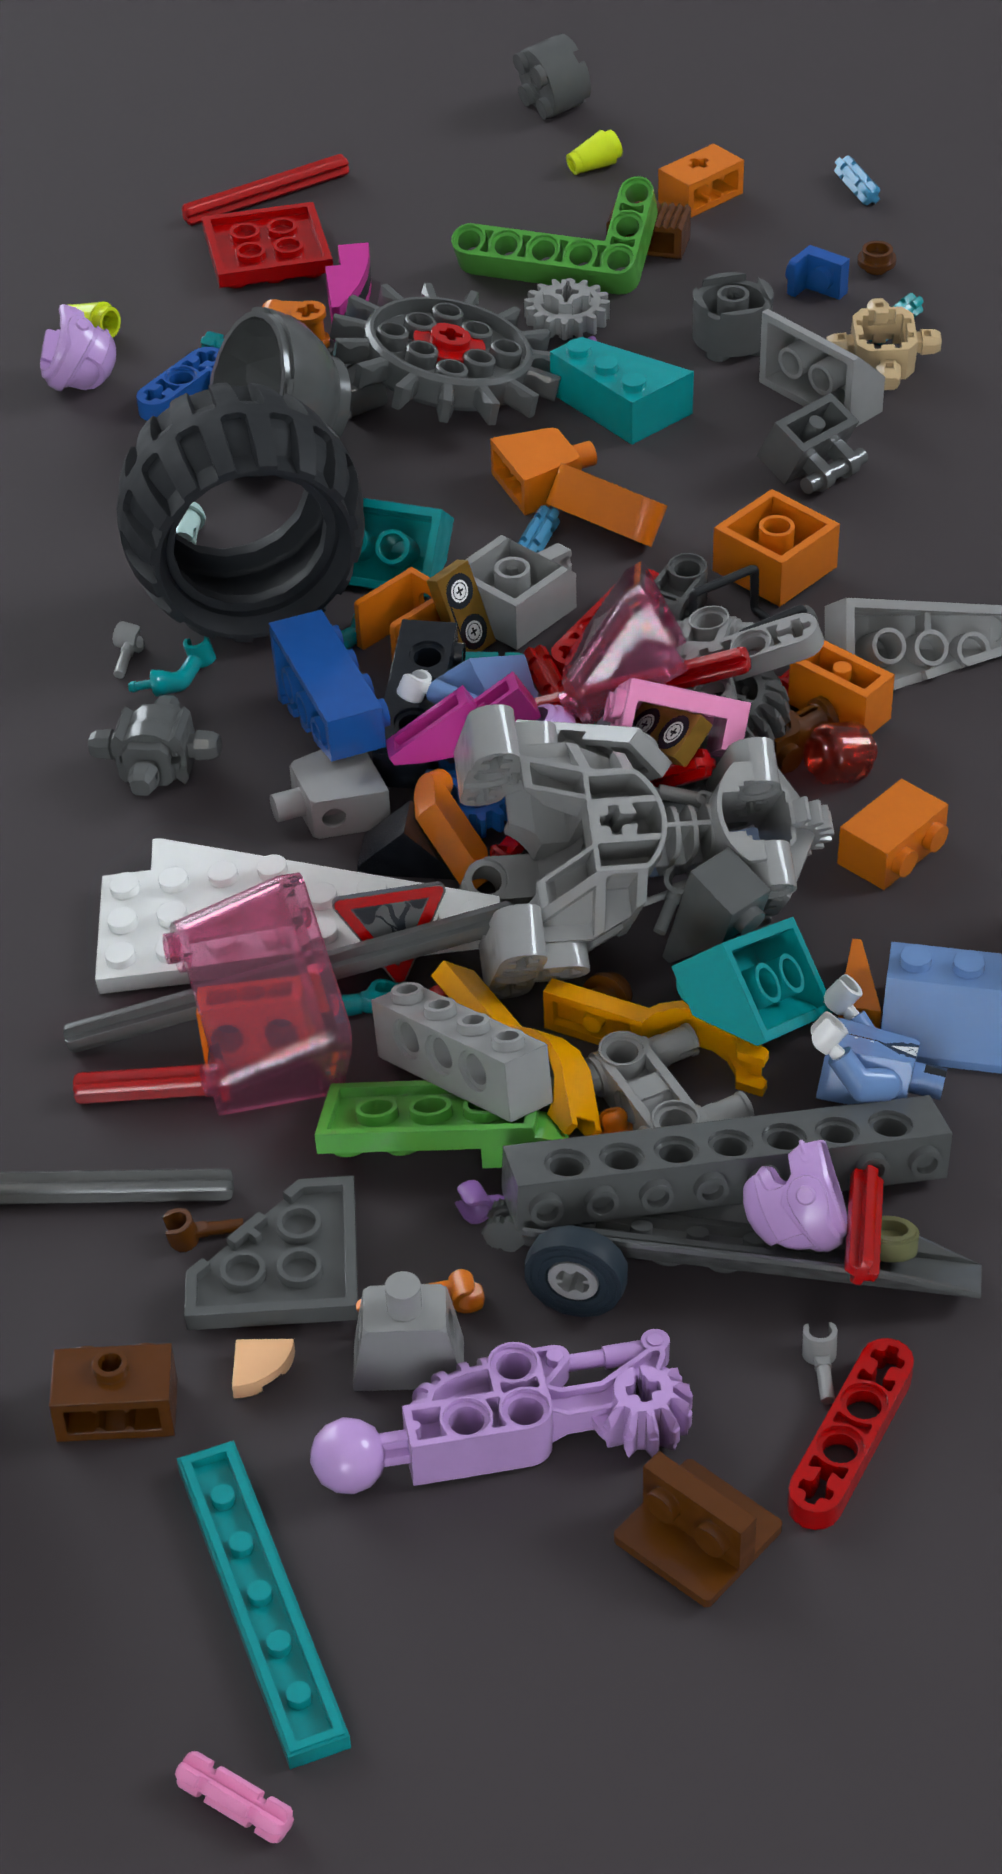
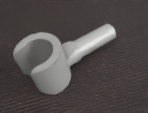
(126, 637)
(821, 1354)

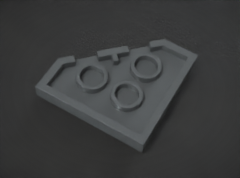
(283, 1264)

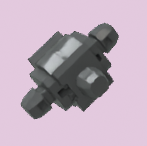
(155, 745)

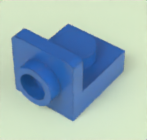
(819, 272)

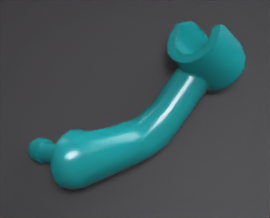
(167, 682)

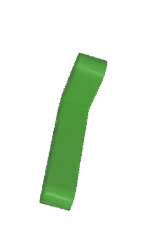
(567, 251)

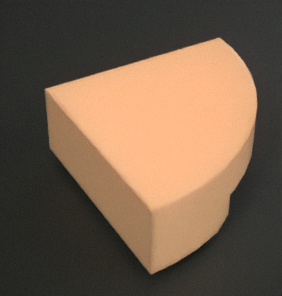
(259, 1363)

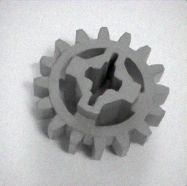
(567, 308)

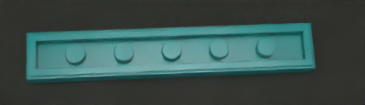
(263, 1606)

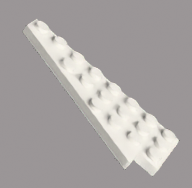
(189, 877)

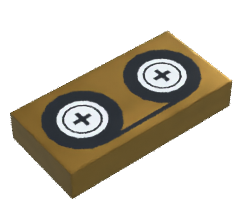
(460, 602)
(674, 730)

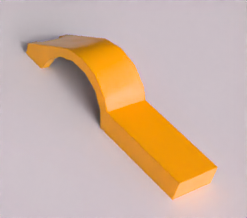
(593, 1015)
(573, 1092)

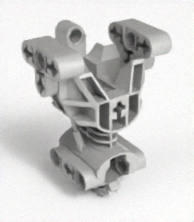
(600, 833)

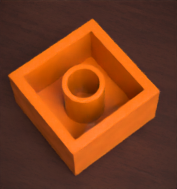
(783, 540)

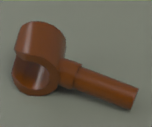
(184, 1233)

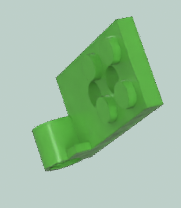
(419, 1117)

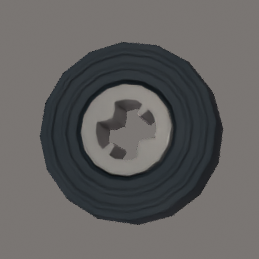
(576, 1271)

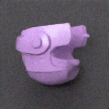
(77, 352)
(801, 1211)

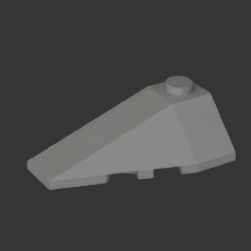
(915, 636)

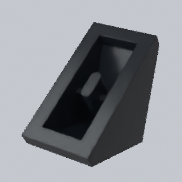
(401, 849)

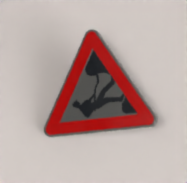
(389, 911)

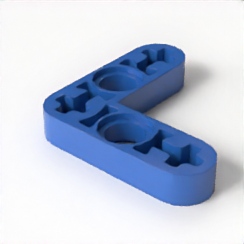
(187, 376)

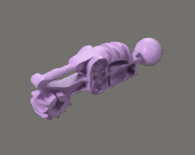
(512, 1412)

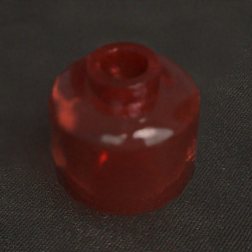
(840, 752)

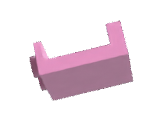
(725, 714)

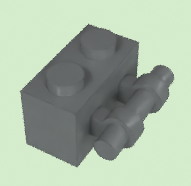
(810, 439)

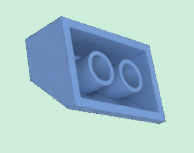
(946, 1003)

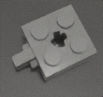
(523, 588)

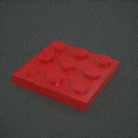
(267, 245)

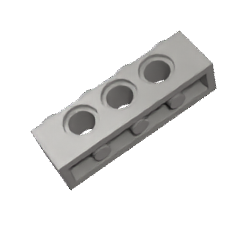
(462, 1051)

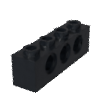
(419, 646)

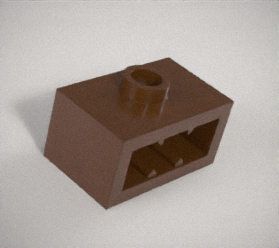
(113, 1392)

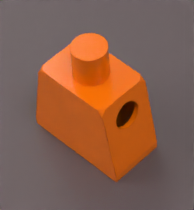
(529, 463)

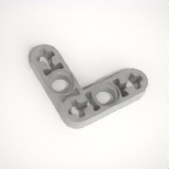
(798, 639)

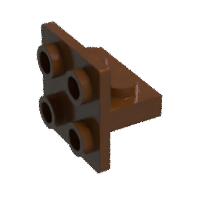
(695, 1528)

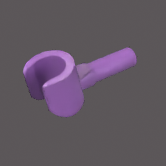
(475, 1201)

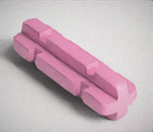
(234, 1797)

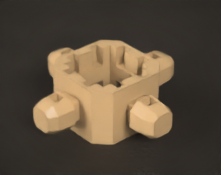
(882, 323)

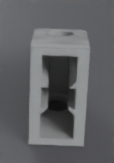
(333, 795)
(405, 1334)

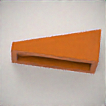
(859, 970)

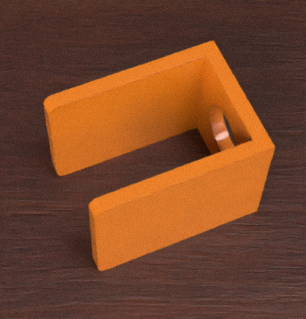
(385, 607)

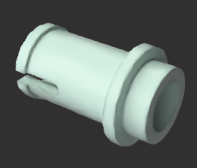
(191, 523)

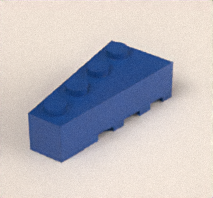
(326, 686)

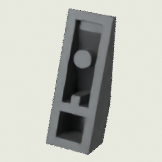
(716, 904)

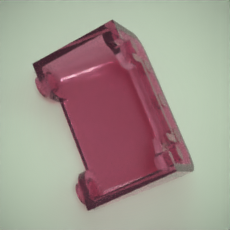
(624, 640)
(263, 996)

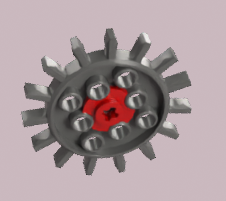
(445, 353)

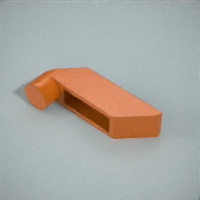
(447, 824)

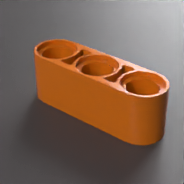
(606, 504)

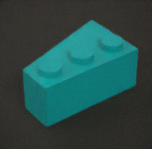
(621, 388)

